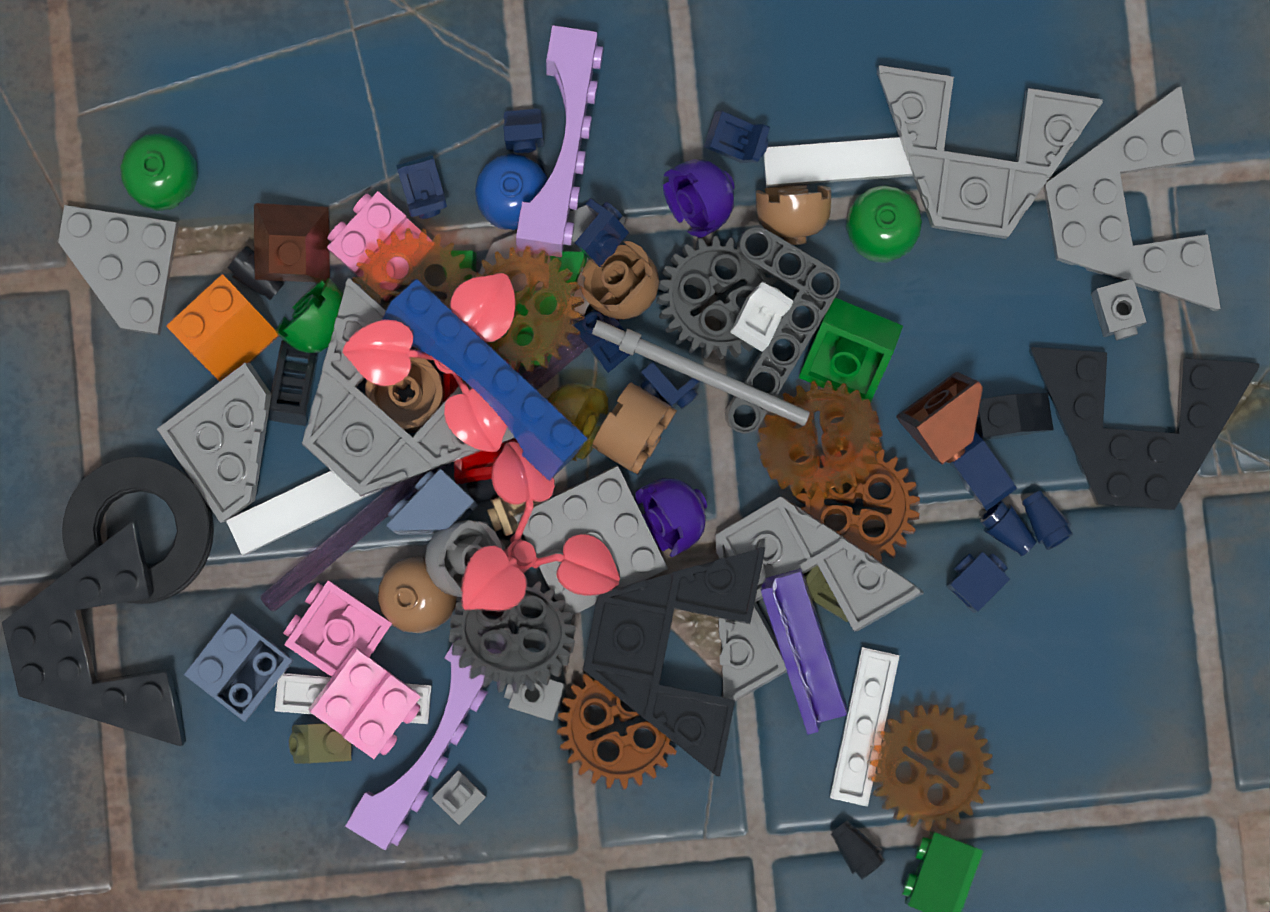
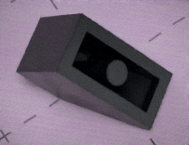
(1013, 415)

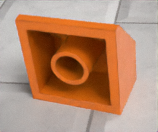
(222, 329)

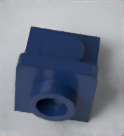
(604, 351)

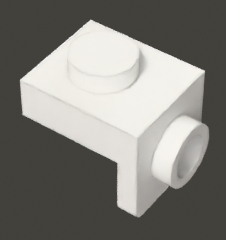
(761, 316)

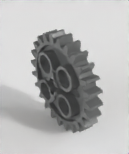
(698, 270)
(514, 663)

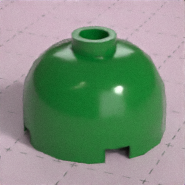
(158, 171)
(883, 224)
(313, 318)

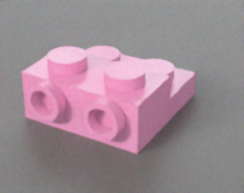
(373, 220)
(334, 627)
(366, 704)

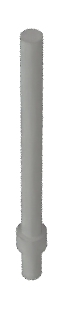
(631, 342)

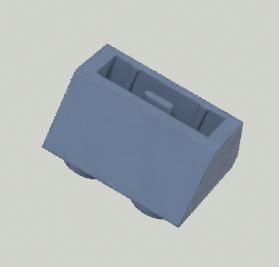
(432, 508)
(239, 666)

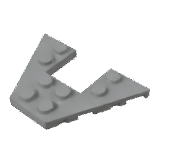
(977, 191)
(1091, 213)
(354, 433)
(791, 542)

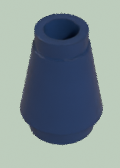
(1047, 521)
(1008, 528)

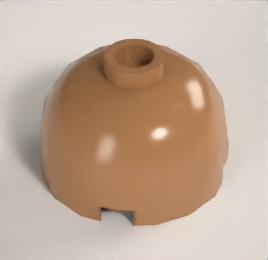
(793, 211)
(623, 283)
(412, 599)

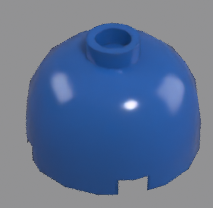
(504, 187)

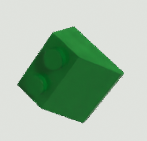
(851, 349)
(942, 874)

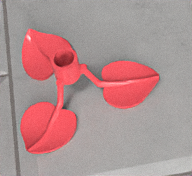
(383, 355)
(496, 576)

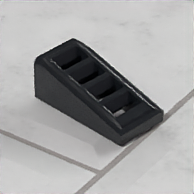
(288, 413)

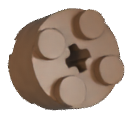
(415, 411)
(633, 428)

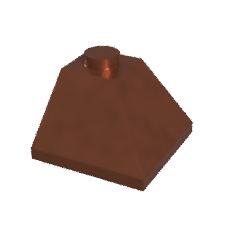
(291, 243)
(945, 418)

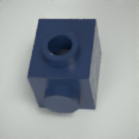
(978, 579)

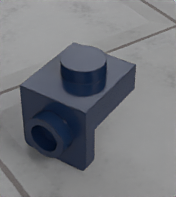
(523, 130)
(737, 138)
(422, 187)
(603, 234)
(662, 388)

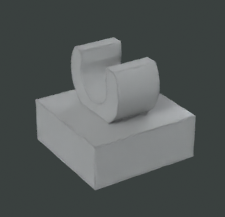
(459, 797)

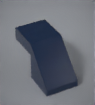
(983, 474)

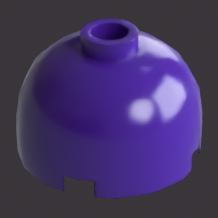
(700, 195)
(673, 513)

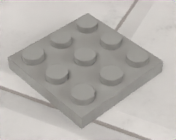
(601, 509)

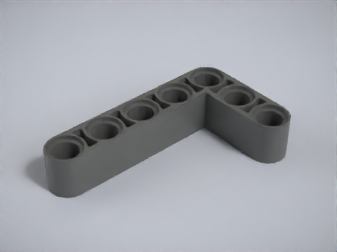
(798, 337)

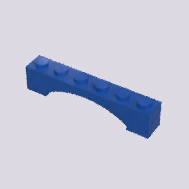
(540, 429)

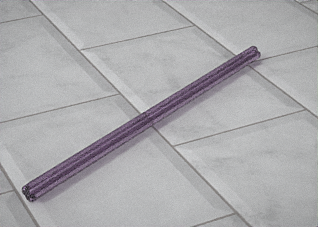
(380, 507)

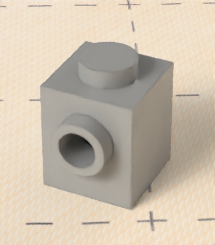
(1119, 309)
(541, 702)

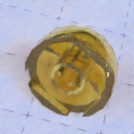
(582, 407)

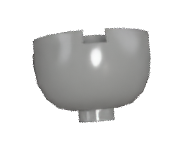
(451, 551)

